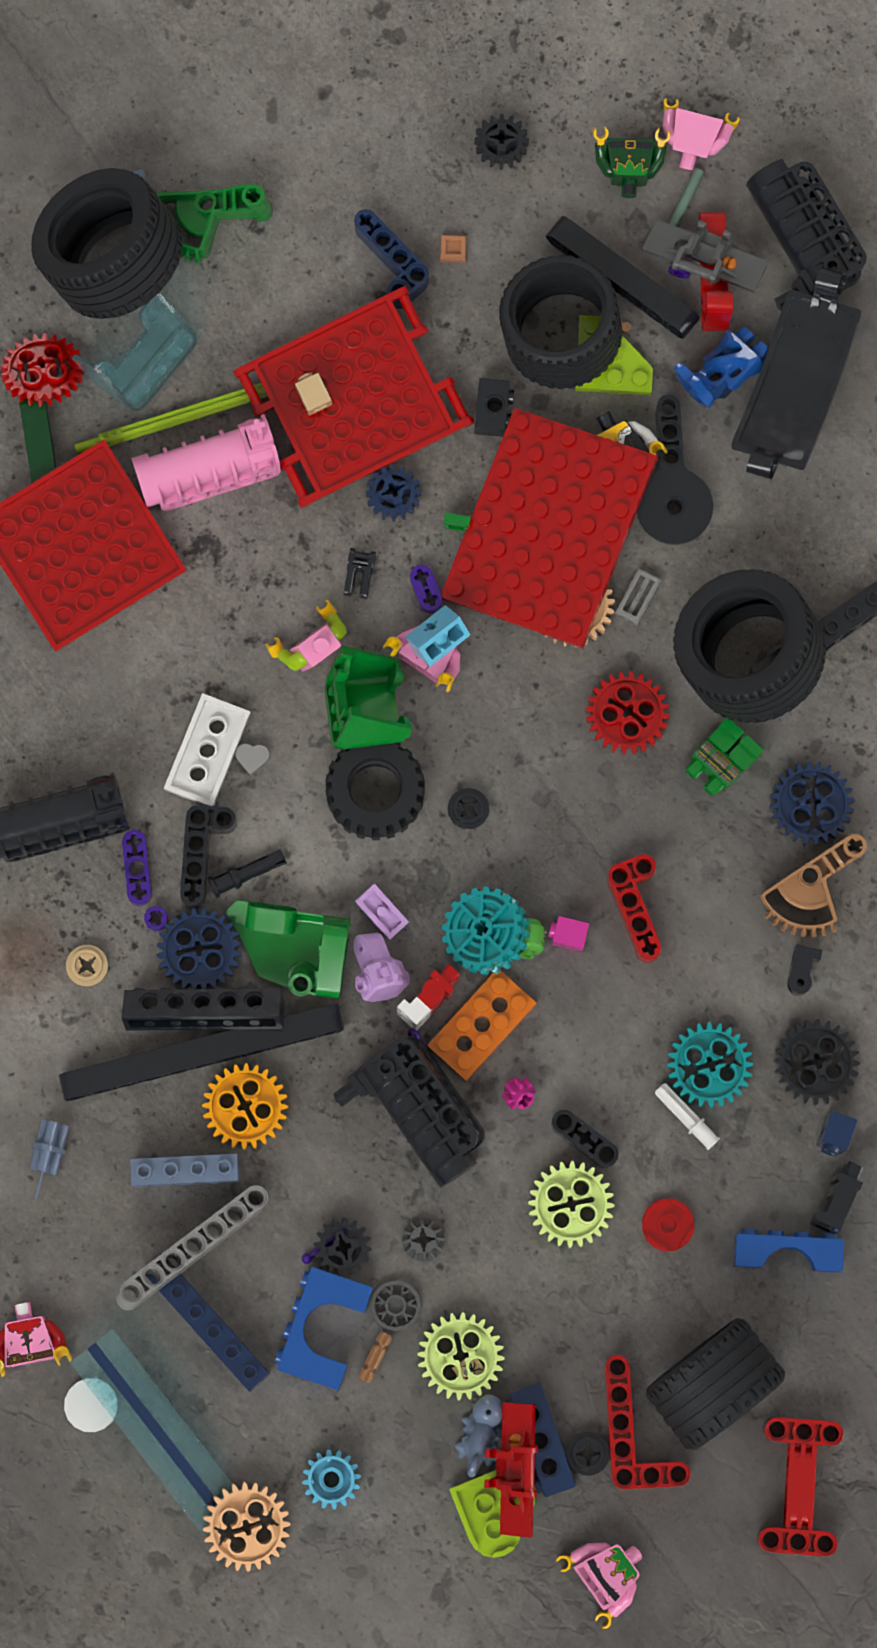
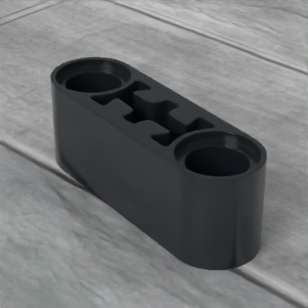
(583, 1129)

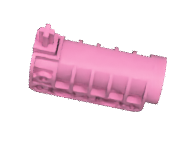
(208, 466)

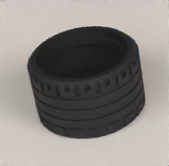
(550, 278)
(715, 1384)

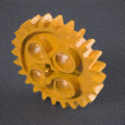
(224, 1118)

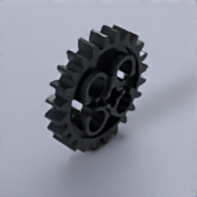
(810, 1039)

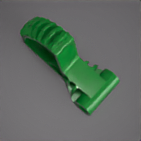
(228, 204)

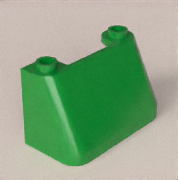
(363, 700)

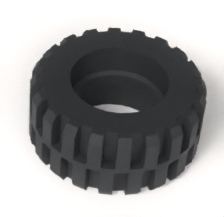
(378, 823)

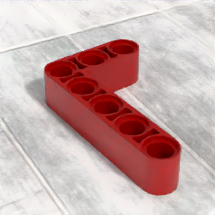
(715, 299)
(627, 1435)

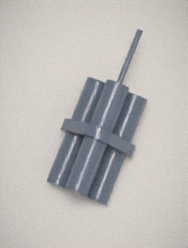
(48, 1149)

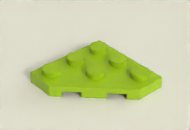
(626, 374)

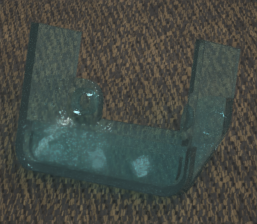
(150, 358)

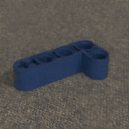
(389, 252)

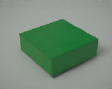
(456, 522)

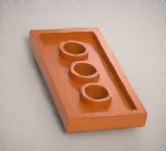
(483, 1043)

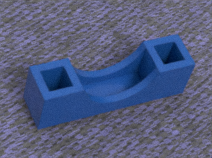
(823, 1253)

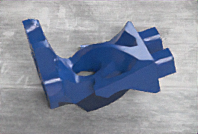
(735, 366)

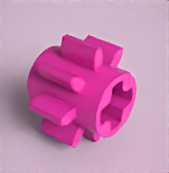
(518, 1093)

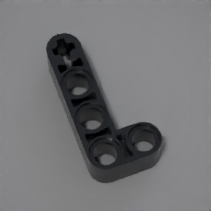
(200, 857)

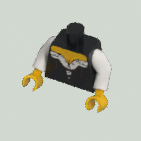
(629, 434)

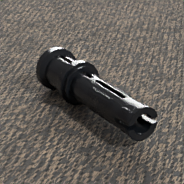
(235, 877)

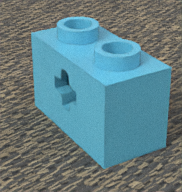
(437, 635)

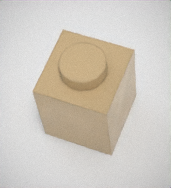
(313, 393)

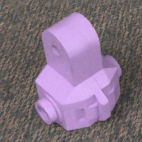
(380, 973)

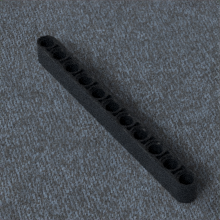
(198, 1053)

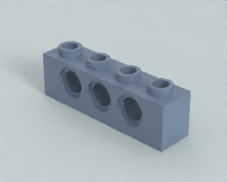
(185, 1170)

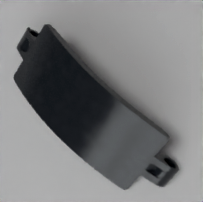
(798, 378)

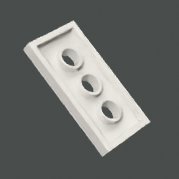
(199, 734)

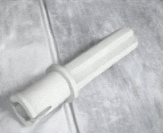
(686, 1116)

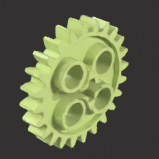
(576, 1228)
(437, 1361)

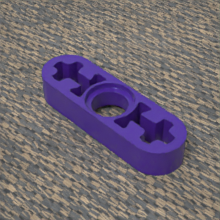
(141, 848)

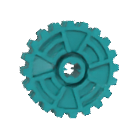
(466, 929)

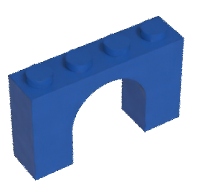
(319, 1290)

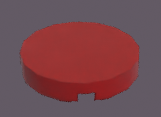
(668, 1224)

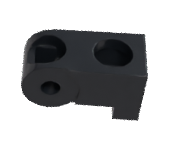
(799, 977)

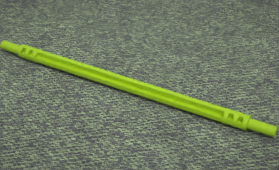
(171, 418)

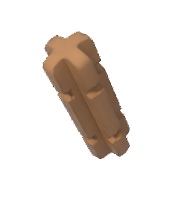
(375, 1357)

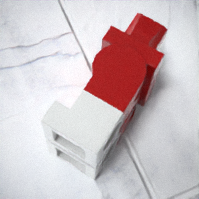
(430, 999)

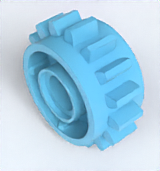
(321, 1490)

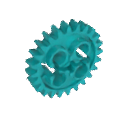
(702, 1042)

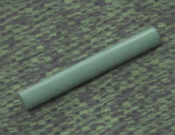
(686, 197)

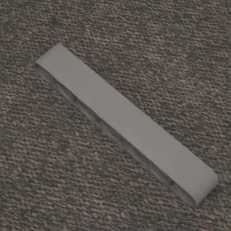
(185, 1257)

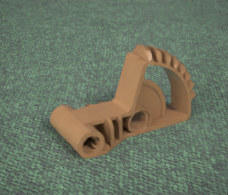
(816, 894)

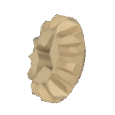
(86, 953)

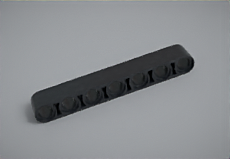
(625, 278)

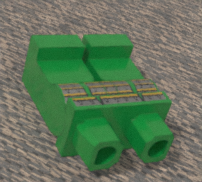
(718, 765)

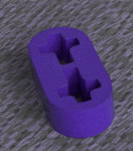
(431, 586)

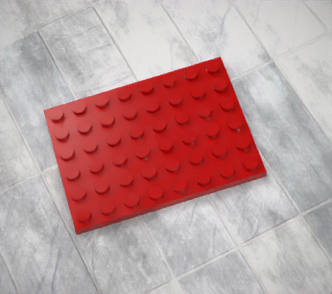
(549, 527)

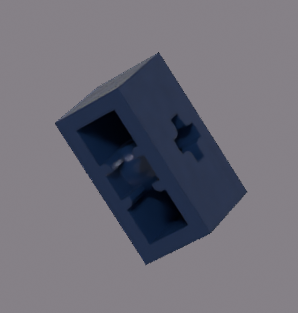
(836, 1133)

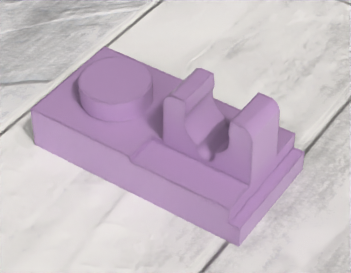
(381, 911)

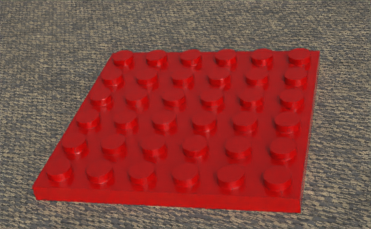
(82, 546)

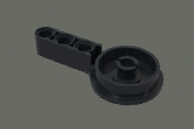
(674, 484)

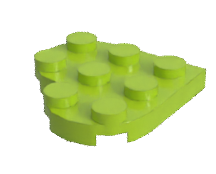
(481, 1516)

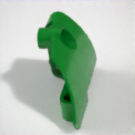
(293, 945)

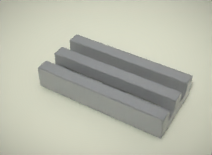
(628, 615)

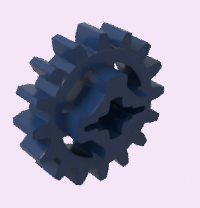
(384, 498)

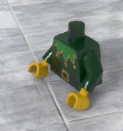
(629, 160)

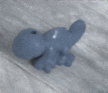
(482, 1432)

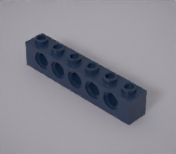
(213, 1330)

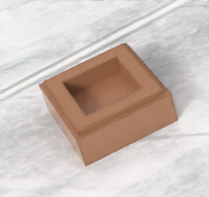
(453, 249)

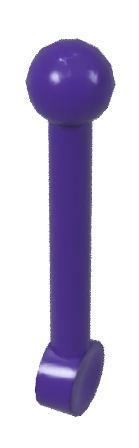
(307, 1258)

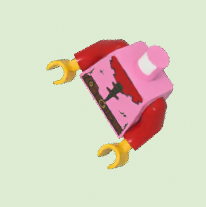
(30, 1340)

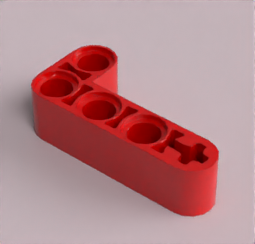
(639, 911)

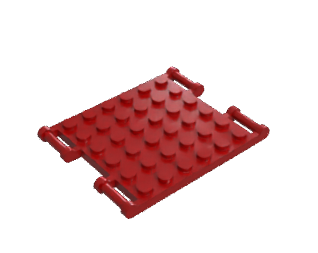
(378, 394)

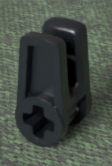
(362, 563)

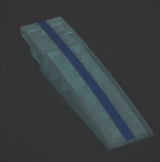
(153, 1426)

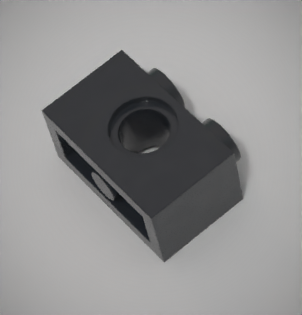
(491, 392)

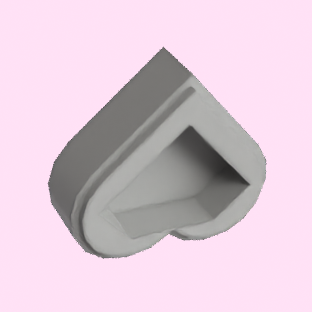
(252, 757)

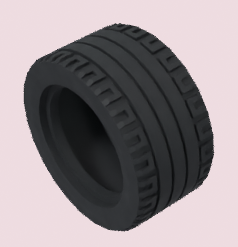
(86, 213)
(720, 607)

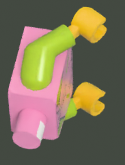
(314, 646)

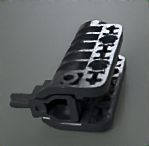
(801, 227)
(62, 819)
(417, 1108)

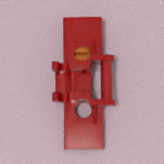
(515, 1469)

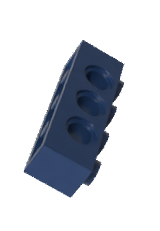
(562, 1477)

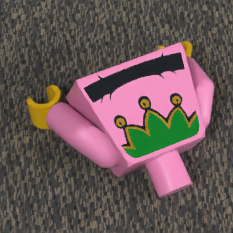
(607, 1574)

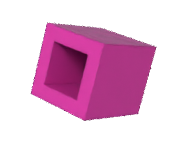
(569, 933)

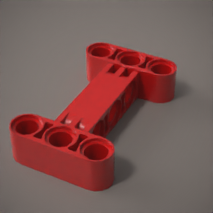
(800, 1487)

